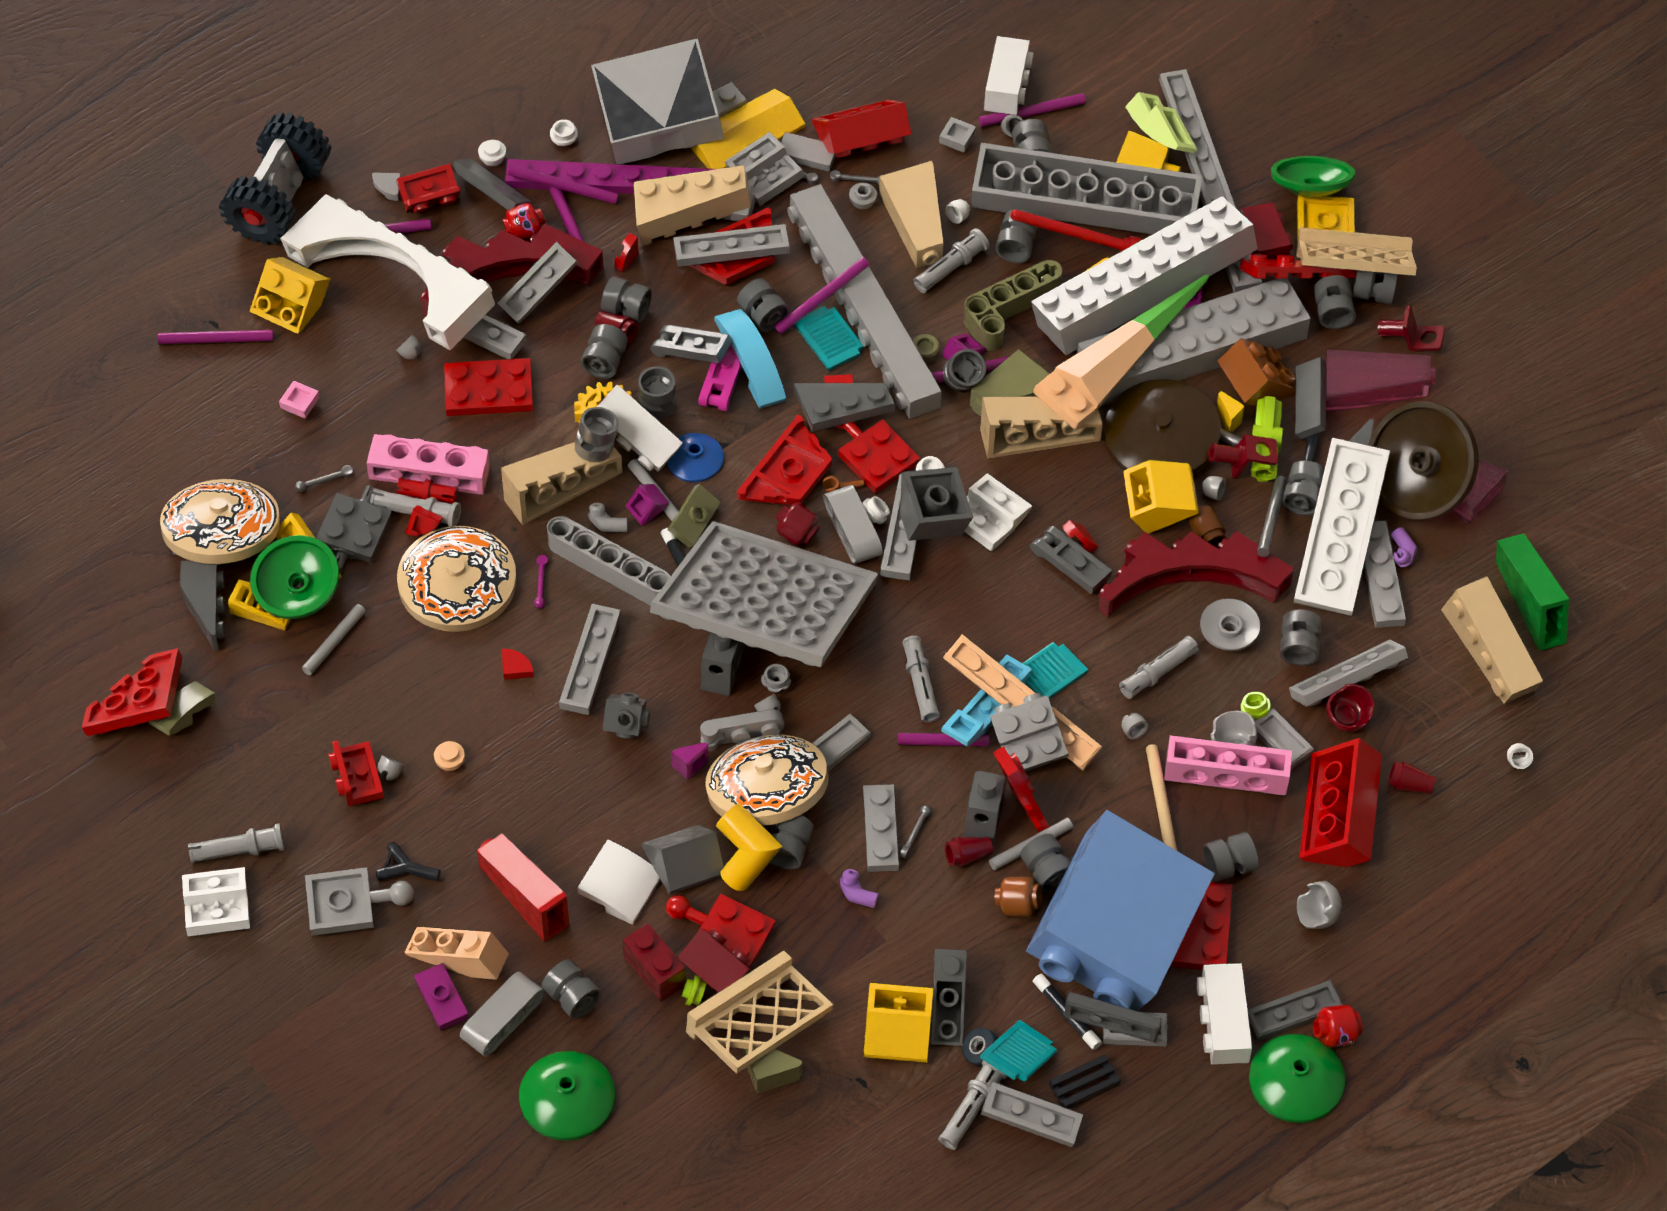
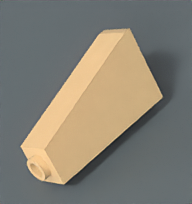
(914, 209)

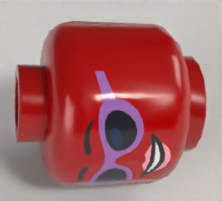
(523, 221)
(1338, 1025)

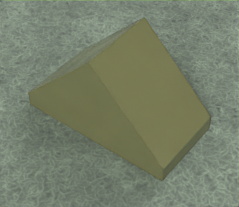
(773, 1070)

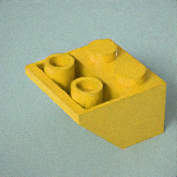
(288, 294)
(1160, 494)
(898, 1022)

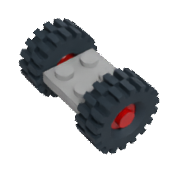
(263, 203)

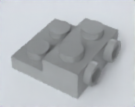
(1030, 731)

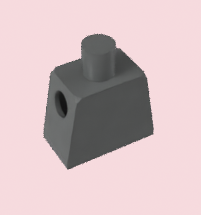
(725, 654)
(985, 798)

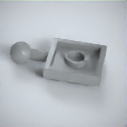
(343, 900)

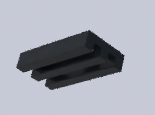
(1087, 1068)

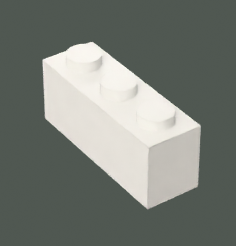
(1008, 75)
(640, 430)
(1225, 1014)

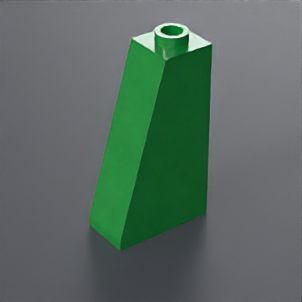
(1534, 591)

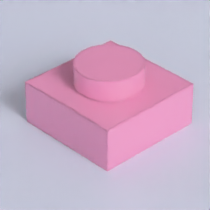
(299, 399)

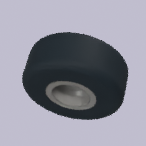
(973, 1040)

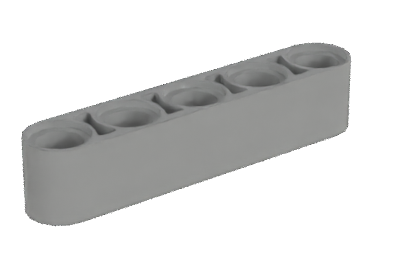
(599, 553)

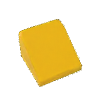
(1229, 411)

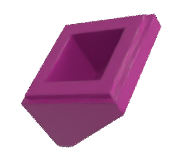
(962, 342)
(646, 503)
(690, 759)

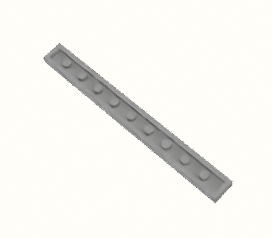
(1181, 96)

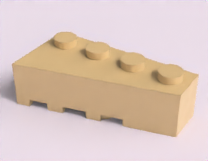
(688, 200)
(1030, 425)
(553, 479)
(1492, 640)

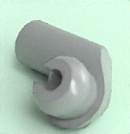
(603, 521)

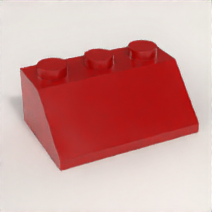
(863, 127)

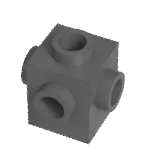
(626, 715)

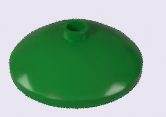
(1312, 175)
(293, 562)
(1293, 1093)
(570, 1111)

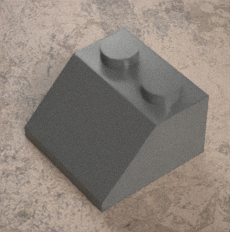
(934, 504)

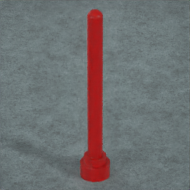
(1074, 231)

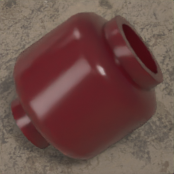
(797, 524)

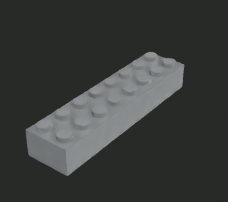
(1083, 189)
(1144, 275)
(1206, 331)

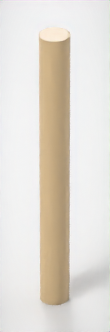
(1160, 796)

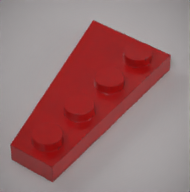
(1260, 266)

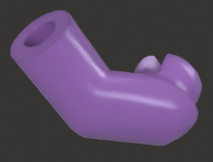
(1407, 548)
(853, 891)

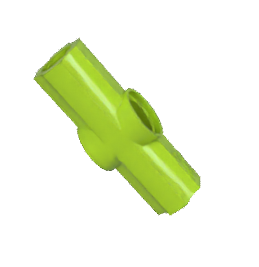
(1267, 425)

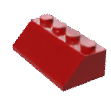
(1341, 804)

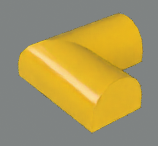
(754, 846)

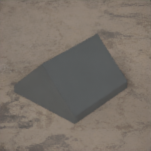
(685, 858)

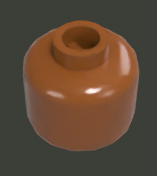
(1018, 896)

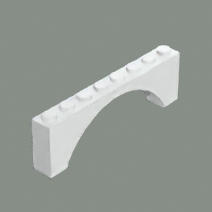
(337, 230)

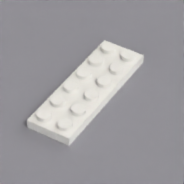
(1341, 526)

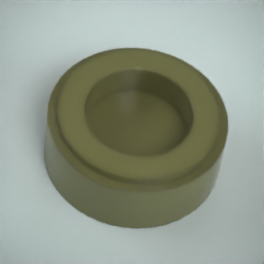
(927, 346)

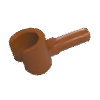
(832, 481)

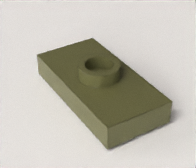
(694, 515)

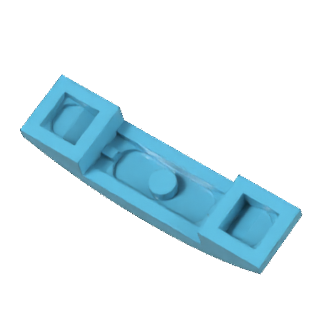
(754, 357)
(975, 718)

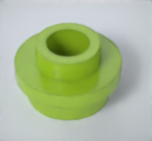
(1256, 705)
(694, 990)

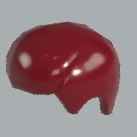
(1350, 708)

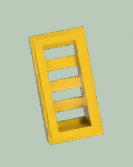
(246, 609)

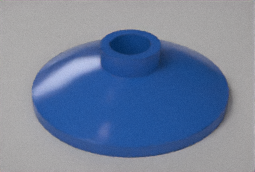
(700, 465)

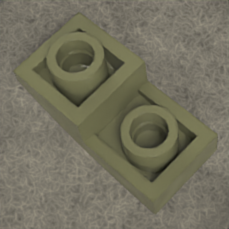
(186, 702)

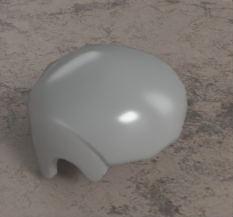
(1234, 728)
(1319, 906)

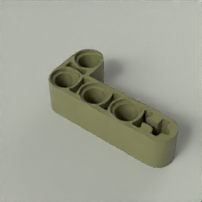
(991, 306)

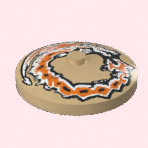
(220, 521)
(456, 578)
(769, 777)

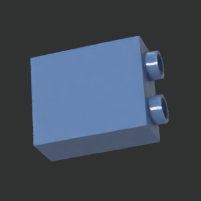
(1119, 913)

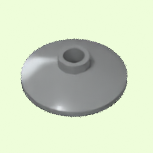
(1233, 615)

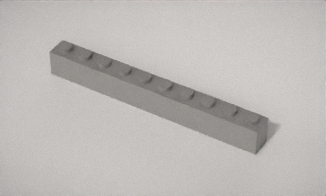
(865, 303)

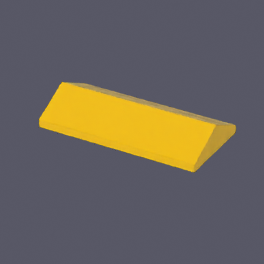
(743, 126)

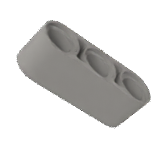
(852, 524)
(502, 1013)

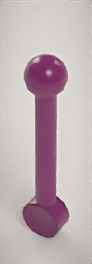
(542, 562)

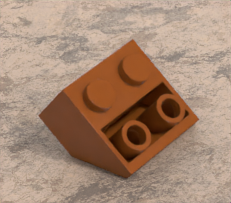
(1257, 372)

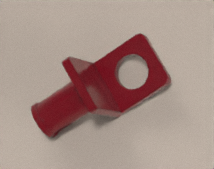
(1411, 332)
(1244, 453)

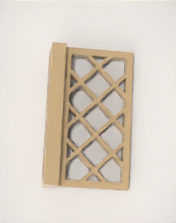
(1356, 251)
(739, 997)

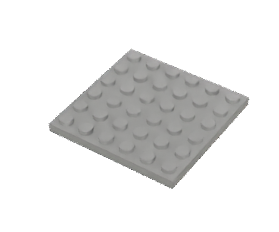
(764, 594)

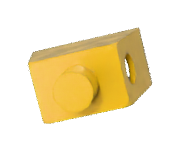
(1145, 152)

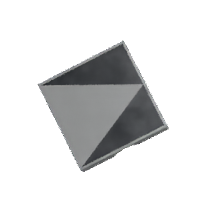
(657, 101)

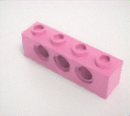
(443, 457)
(1228, 765)

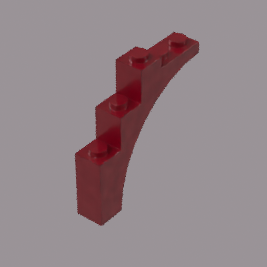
(513, 257)
(1194, 560)

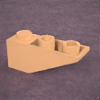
(461, 951)

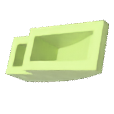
(1160, 122)

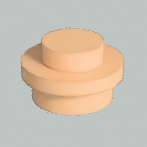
(449, 756)

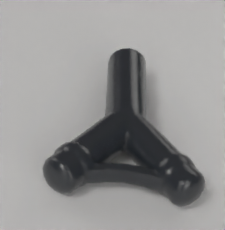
(404, 866)

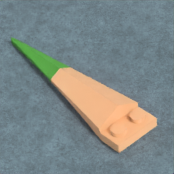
(1088, 378)

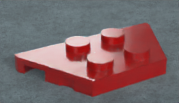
(733, 270)
(788, 469)

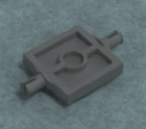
(354, 527)

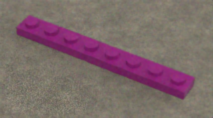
(608, 177)

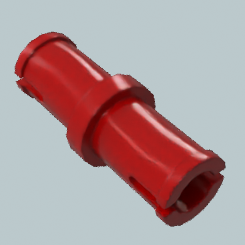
(427, 489)

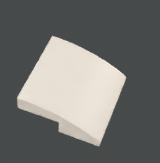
(994, 511)
(619, 882)
(216, 901)

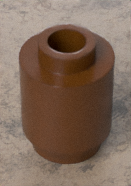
(1207, 525)

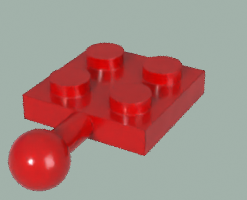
(877, 454)
(739, 924)

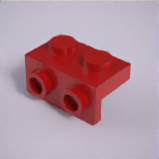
(428, 188)
(357, 773)

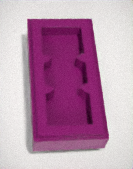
(441, 996)

